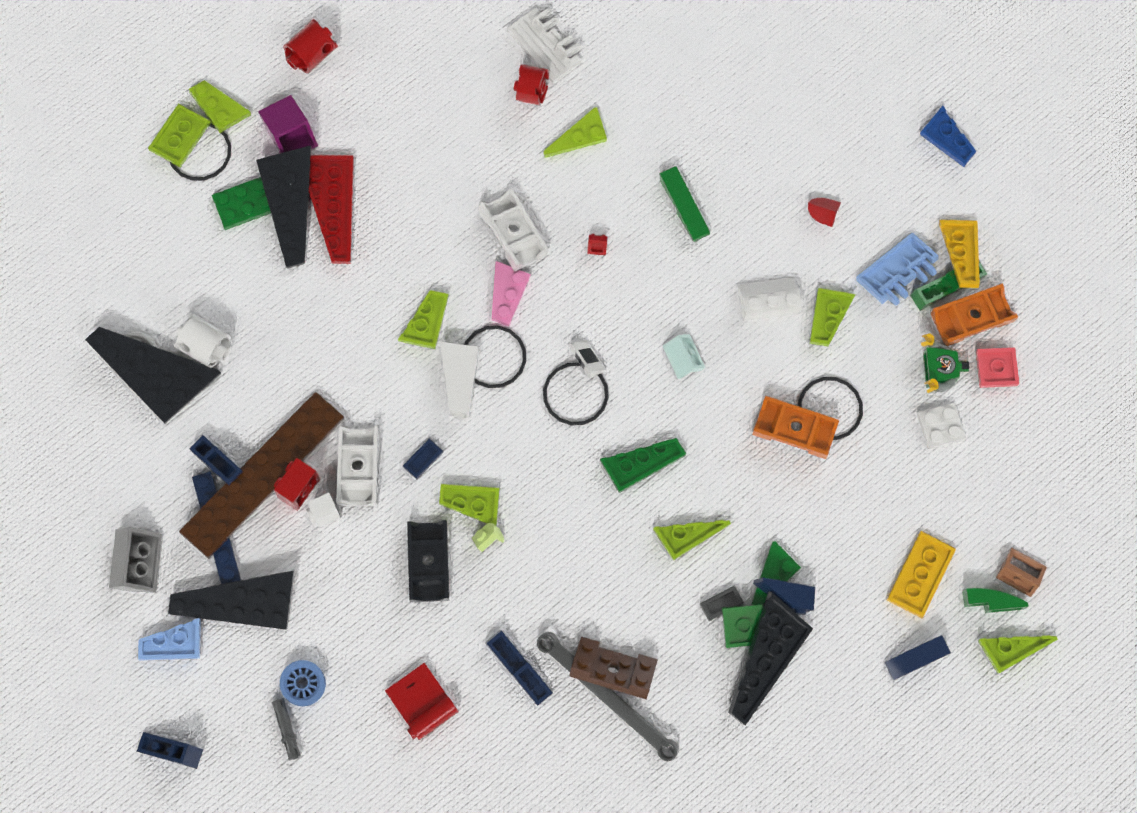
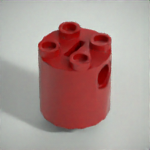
(309, 47)

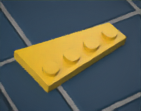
(963, 250)

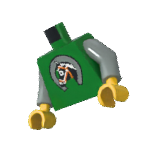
(941, 365)

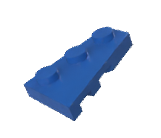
(946, 136)

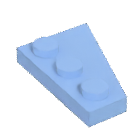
(172, 644)

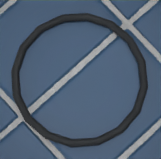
(211, 175)
(523, 355)
(850, 387)
(566, 421)

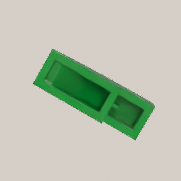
(992, 600)

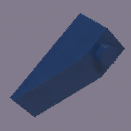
(796, 596)
(170, 750)

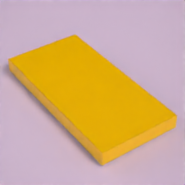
(921, 574)

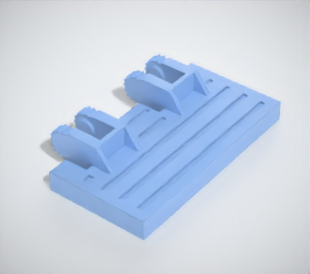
(899, 265)

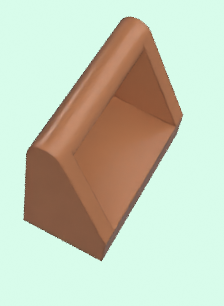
(1018, 578)

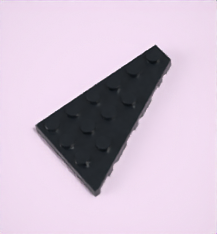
(156, 376)

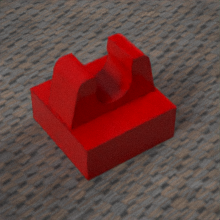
(597, 244)

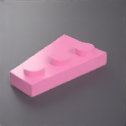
(507, 292)

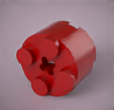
(531, 84)

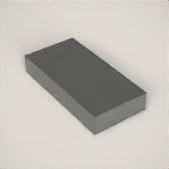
(713, 606)

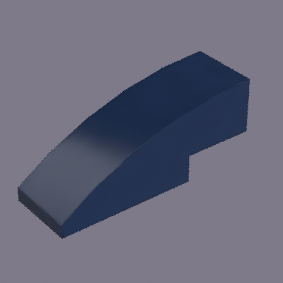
(215, 460)
(917, 657)

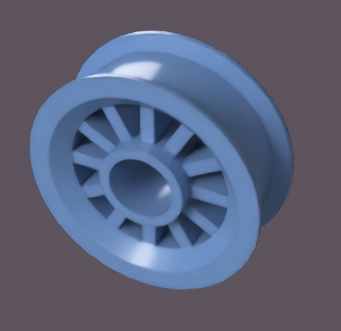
(286, 677)

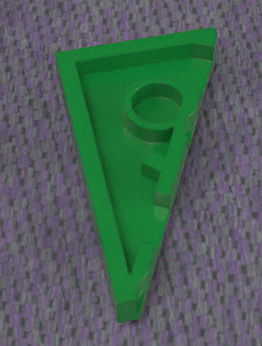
(778, 567)

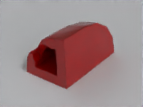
(823, 210)

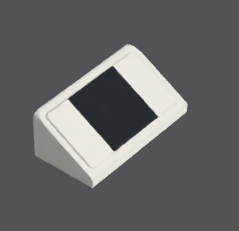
(587, 358)

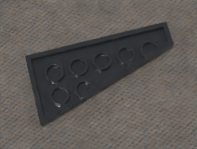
(287, 193)
(771, 650)

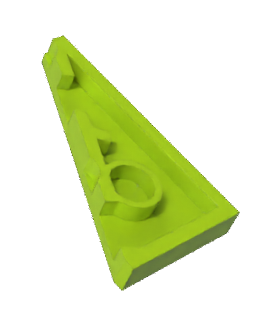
(584, 133)
(682, 538)
(1007, 652)

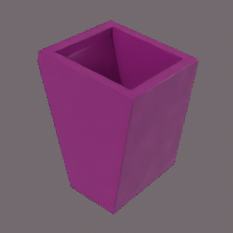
(287, 125)

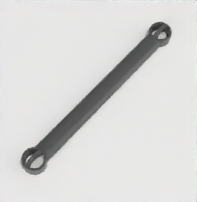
(612, 700)

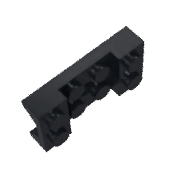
(431, 581)

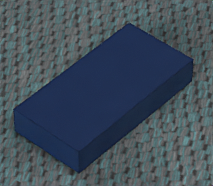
(423, 459)

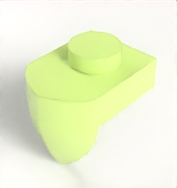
(487, 536)

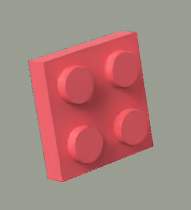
(997, 367)

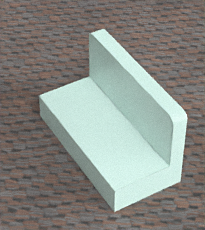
(683, 355)

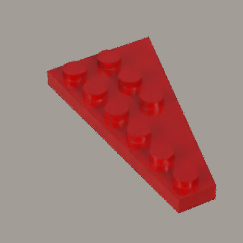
(333, 202)

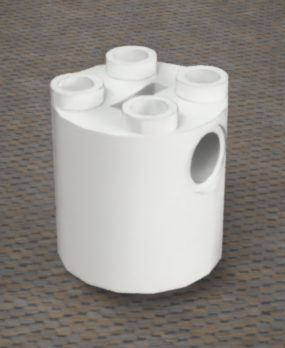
(202, 341)

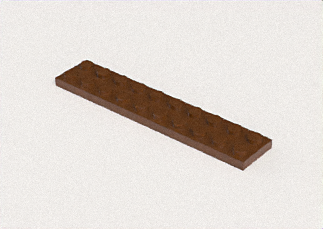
(241, 498)

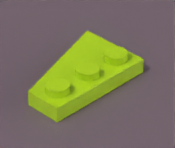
(217, 106)
(828, 315)
(427, 322)
(472, 501)

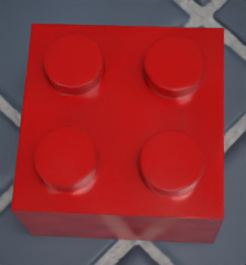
(296, 484)

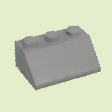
(135, 560)

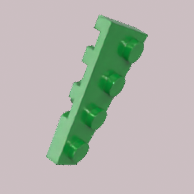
(634, 466)

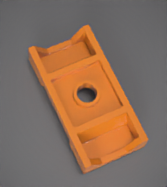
(956, 323)
(776, 421)

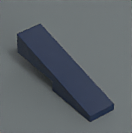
(518, 667)

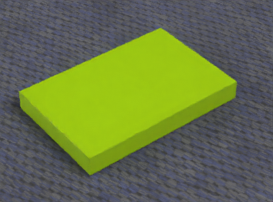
(179, 135)

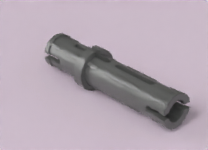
(286, 729)

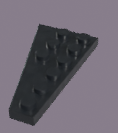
(251, 601)

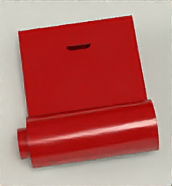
(421, 702)

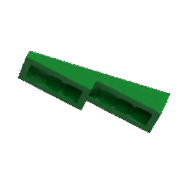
(684, 203)
(939, 289)

